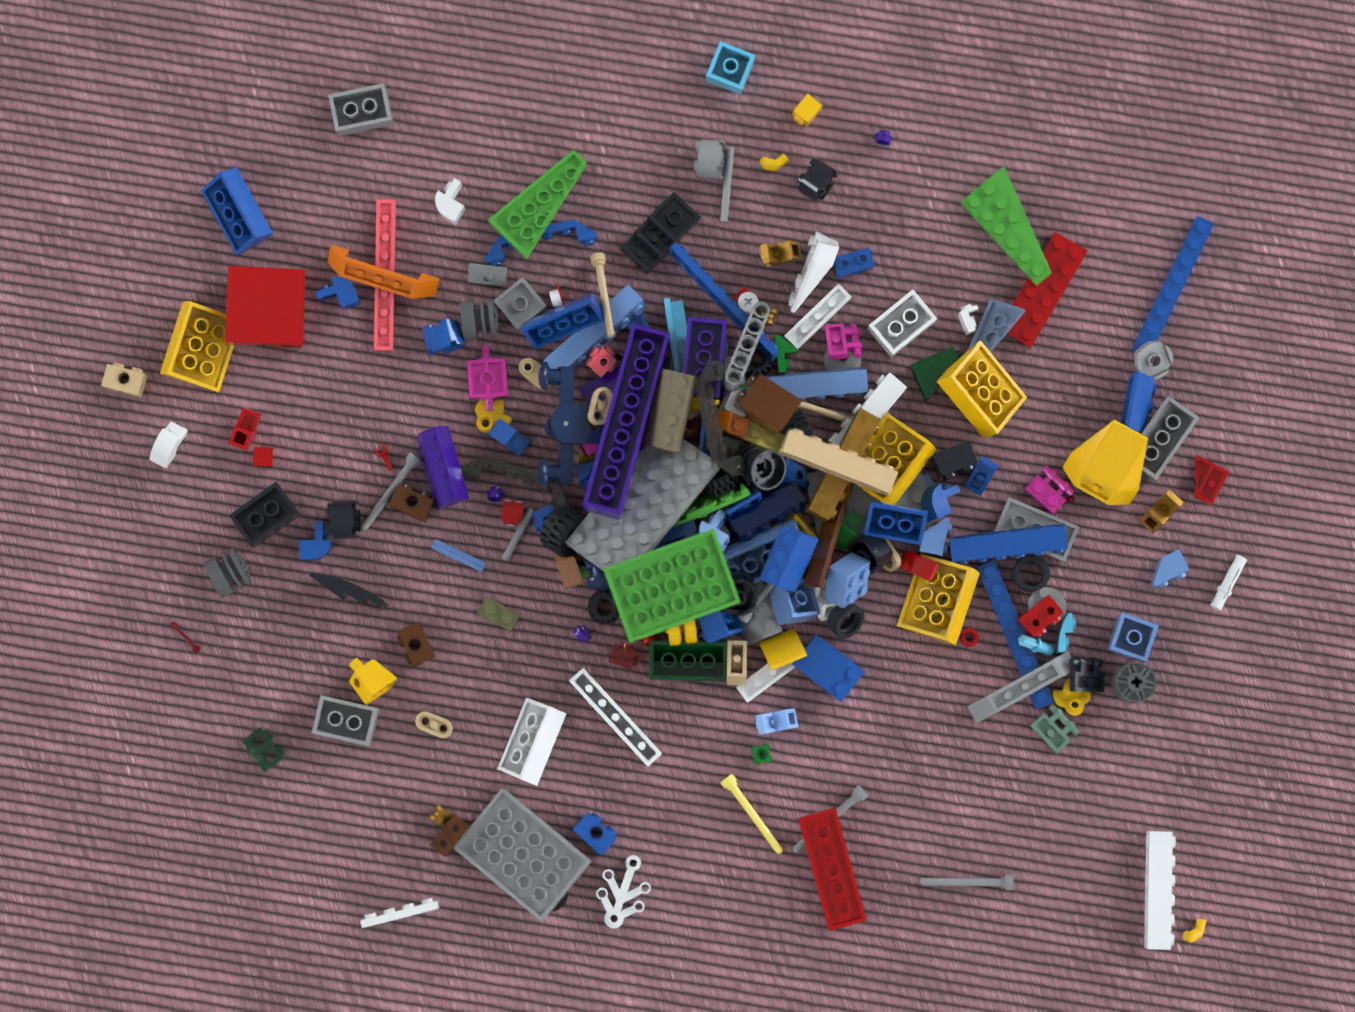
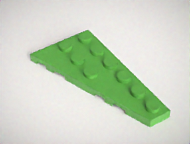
(706, 504)

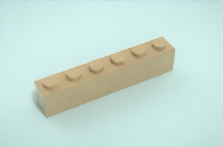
(838, 462)

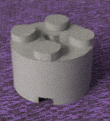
(710, 159)

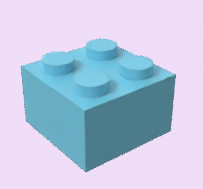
(730, 68)

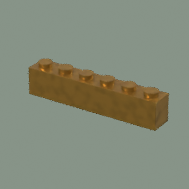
(832, 488)

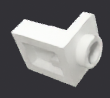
(967, 322)

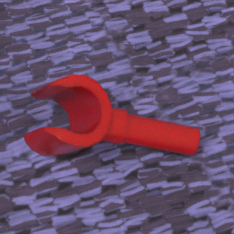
(384, 456)

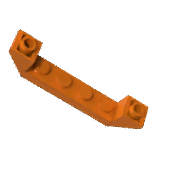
(381, 278)

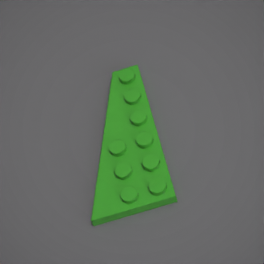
(531, 211)
(1004, 219)

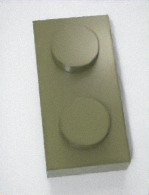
(498, 614)

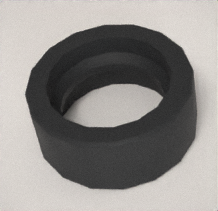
(1045, 573)
(851, 626)

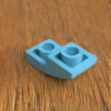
(1066, 627)

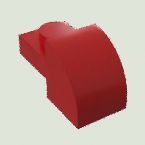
(245, 429)

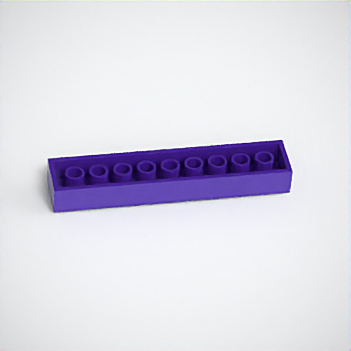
(626, 422)

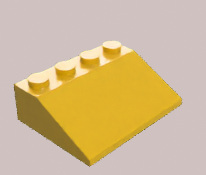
(198, 347)
(982, 390)
(901, 449)
(939, 606)

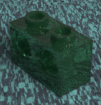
(259, 752)

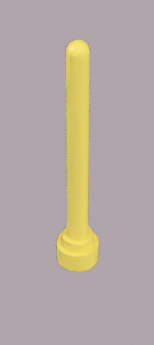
(730, 783)

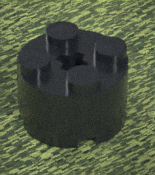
(817, 180)
(343, 519)
(872, 549)
(747, 594)

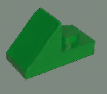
(784, 348)
(849, 527)

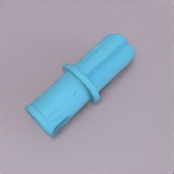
(1036, 645)

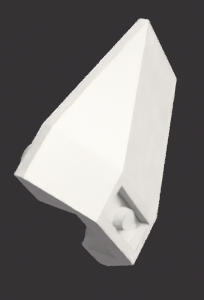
(818, 262)

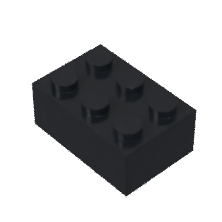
(265, 515)

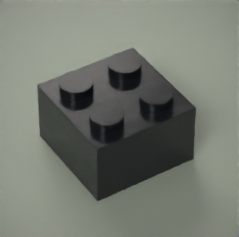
(954, 460)

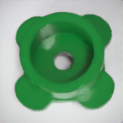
(765, 750)

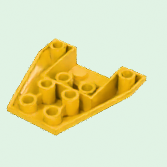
(1109, 464)

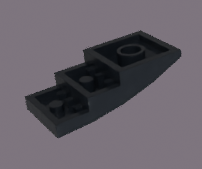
(659, 232)
(344, 588)

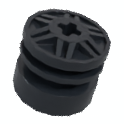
(763, 467)

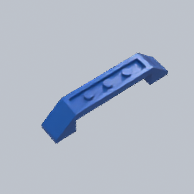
(584, 234)

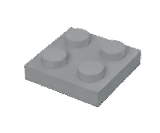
(519, 303)

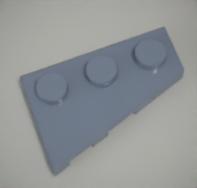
(996, 323)

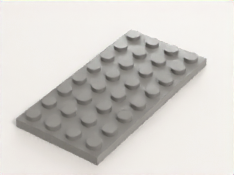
(657, 497)

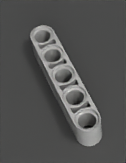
(750, 338)

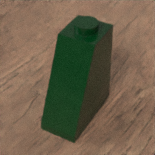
(931, 369)

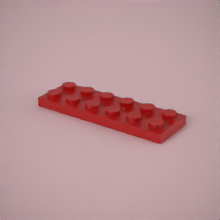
(1039, 301)
(832, 869)

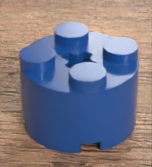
(443, 337)

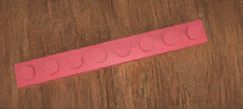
(384, 259)

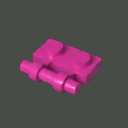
(836, 341)
(1045, 494)

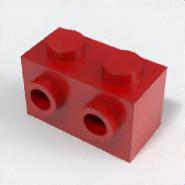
(1040, 616)

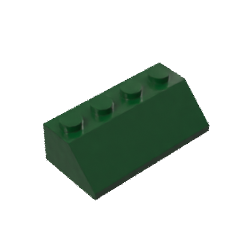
(688, 661)

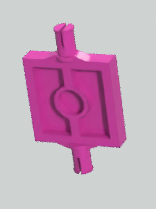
(487, 378)

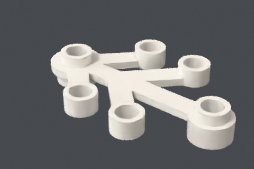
(622, 894)

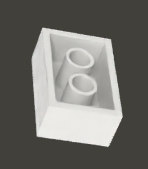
(902, 323)

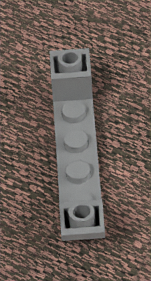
(1021, 687)

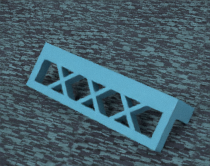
(678, 329)

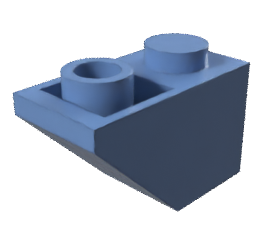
(934, 539)
(1169, 567)

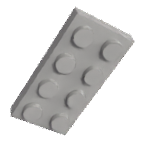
(1020, 515)

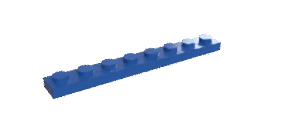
(1174, 282)
(720, 297)
(1011, 627)

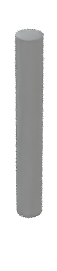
(518, 534)

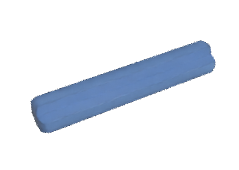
(458, 555)

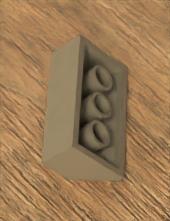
(670, 410)

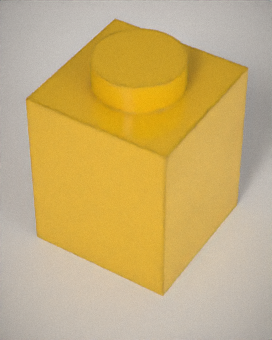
(806, 110)

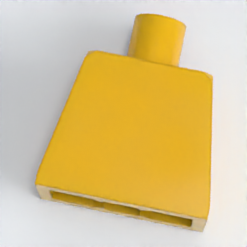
(370, 680)

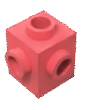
(598, 366)

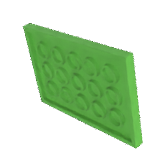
(671, 585)

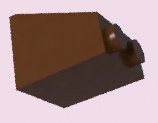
(766, 403)

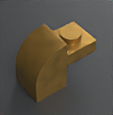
(780, 253)
(1161, 511)

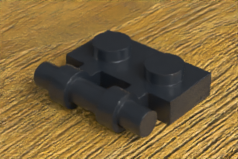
(1087, 681)

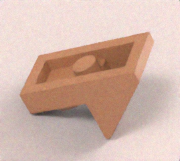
(568, 571)

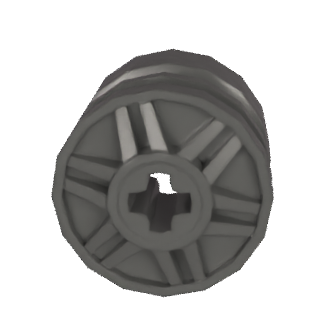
(478, 320)
(228, 572)
(1125, 690)

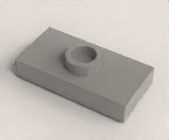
(487, 274)

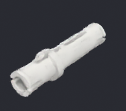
(1230, 579)

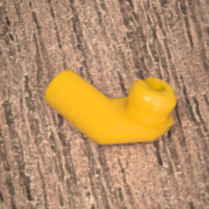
(772, 164)
(1196, 933)

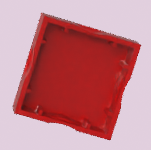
(265, 307)

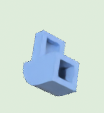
(716, 522)
(776, 721)

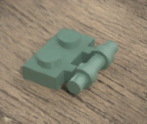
(1050, 732)

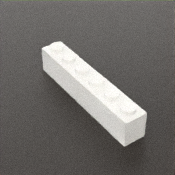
(877, 402)
(615, 717)
(1159, 890)

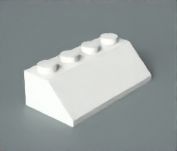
(531, 741)

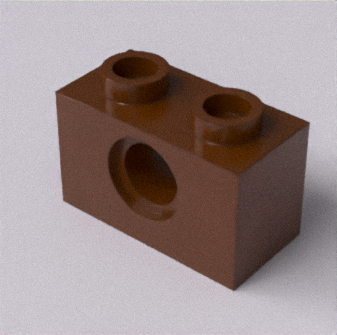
(400, 502)
(424, 653)
(450, 835)

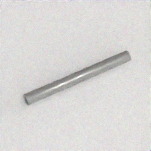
(727, 184)

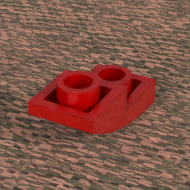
(918, 566)

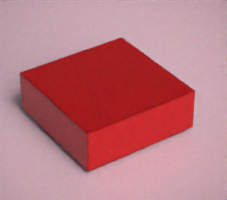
(263, 456)

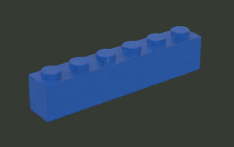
(1008, 542)

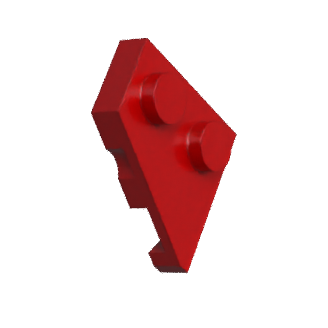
(1208, 480)

